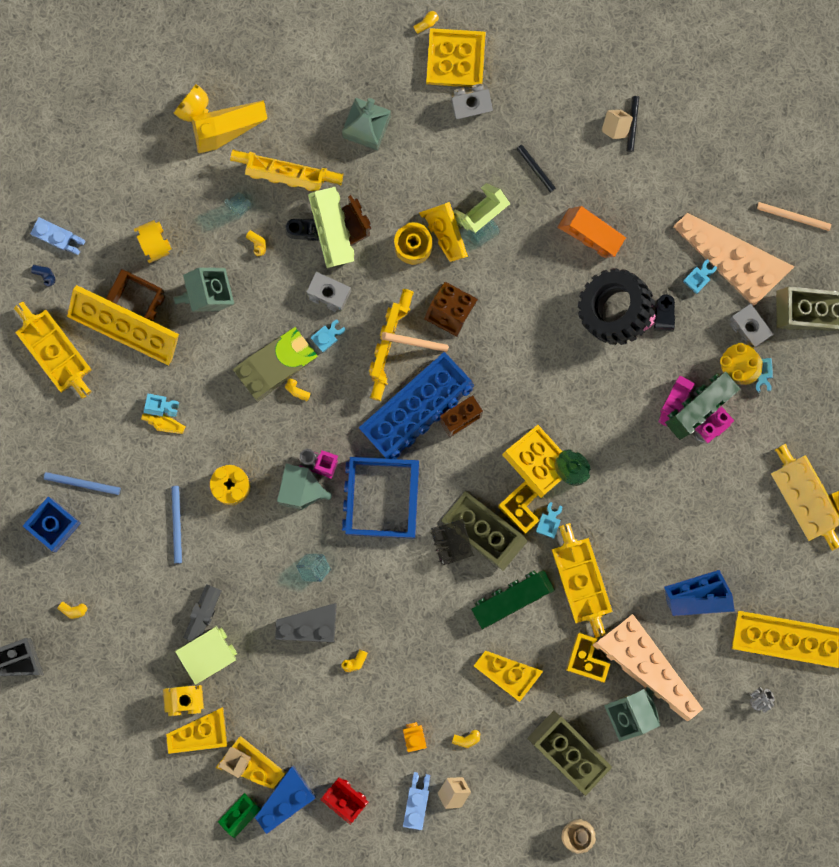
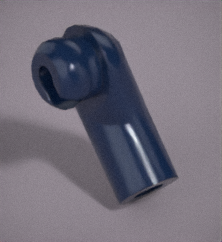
(46, 274)

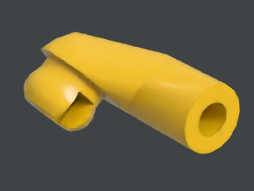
(428, 21)
(259, 243)
(296, 392)
(73, 612)
(356, 663)
(468, 741)

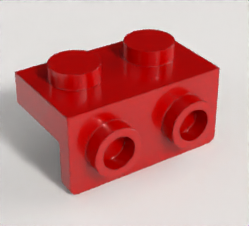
(344, 800)

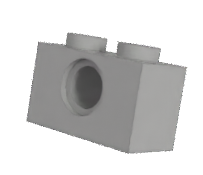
(481, 104)
(320, 284)
(750, 316)

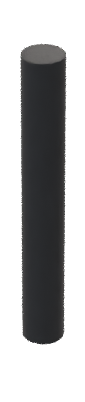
(632, 132)
(535, 167)

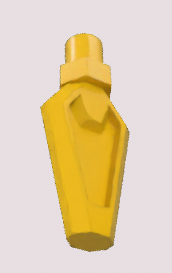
(164, 423)

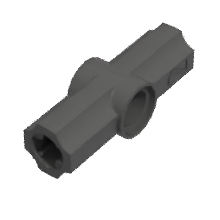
(202, 612)

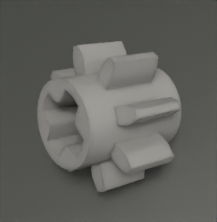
(762, 699)

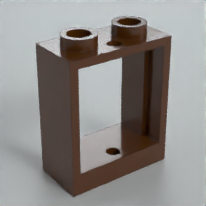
(120, 284)
(465, 412)

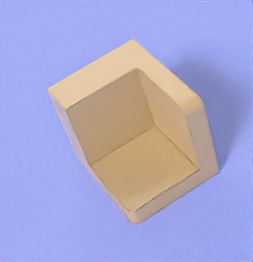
(617, 124)
(235, 762)
(454, 792)

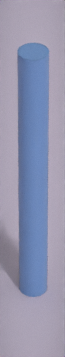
(82, 483)
(176, 524)

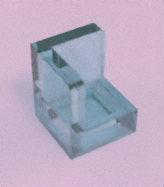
(238, 205)
(486, 233)
(313, 567)

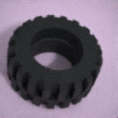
(597, 294)

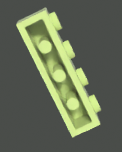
(331, 227)

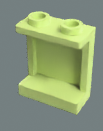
(483, 211)
(206, 654)

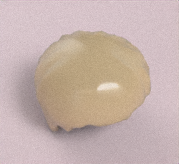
(578, 836)

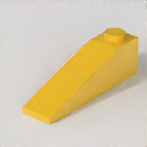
(222, 126)

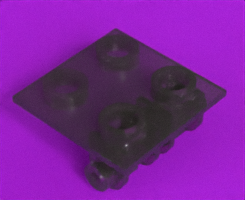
(451, 542)

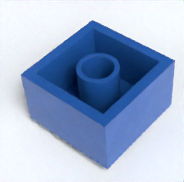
(51, 524)

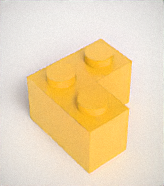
(516, 507)
(581, 659)

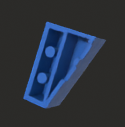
(700, 595)
(285, 801)

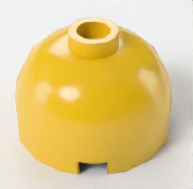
(193, 104)

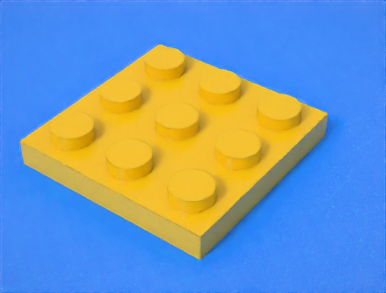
(455, 57)
(534, 460)

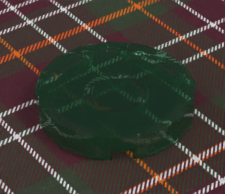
(572, 467)

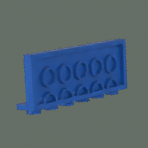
(417, 406)

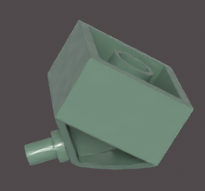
(366, 123)
(206, 290)
(300, 488)
(633, 714)

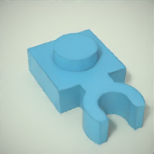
(698, 278)
(325, 338)
(767, 372)
(157, 405)
(548, 523)

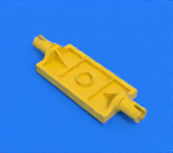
(285, 172)
(392, 317)
(53, 350)
(807, 497)
(582, 580)

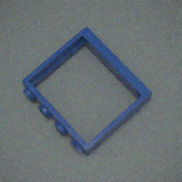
(349, 487)

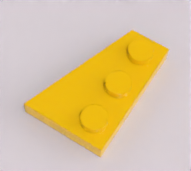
(444, 225)
(508, 674)
(200, 734)
(260, 768)

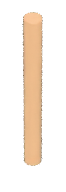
(794, 216)
(415, 342)

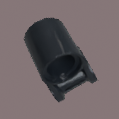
(305, 231)
(665, 316)

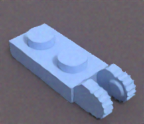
(55, 235)
(416, 804)

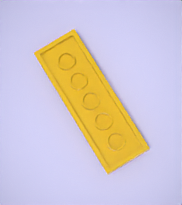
(122, 325)
(786, 639)

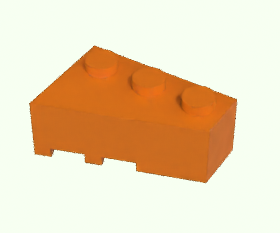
(592, 231)

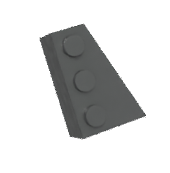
(311, 625)
(19, 659)

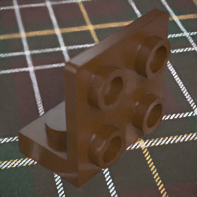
(355, 222)
(450, 308)

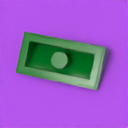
(239, 815)

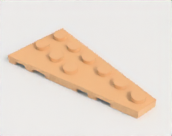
(740, 263)
(645, 663)

